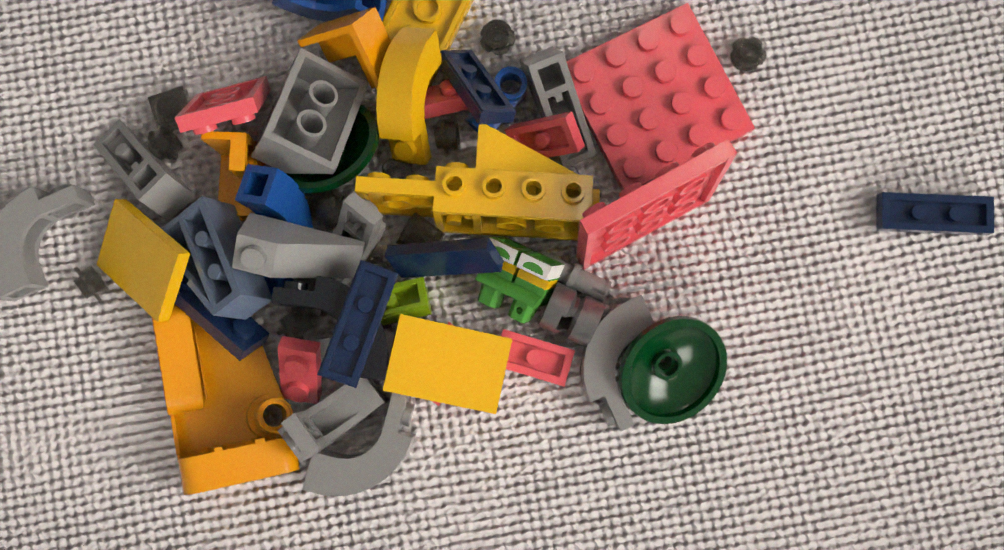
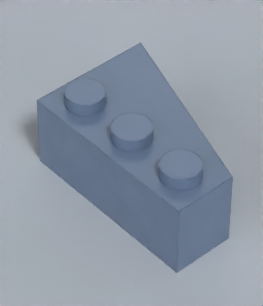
(209, 235)

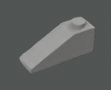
(556, 94)
(142, 172)
(294, 251)

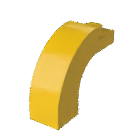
(402, 91)

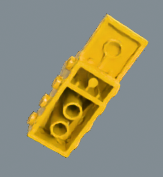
(505, 195)

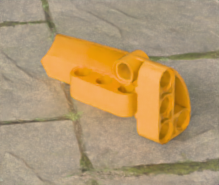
(219, 408)

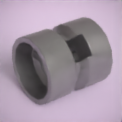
(572, 315)

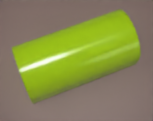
(409, 299)

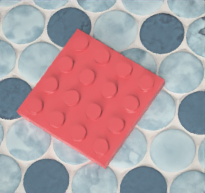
(656, 96)
(652, 205)

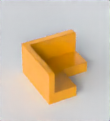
(353, 35)
(235, 155)

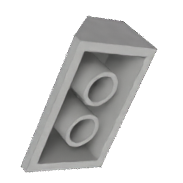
(310, 117)

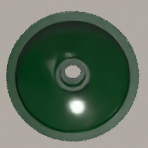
(354, 158)
(683, 381)

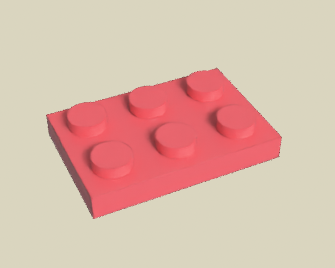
(231, 102)

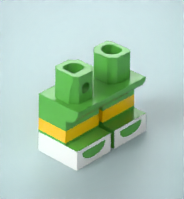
(524, 277)

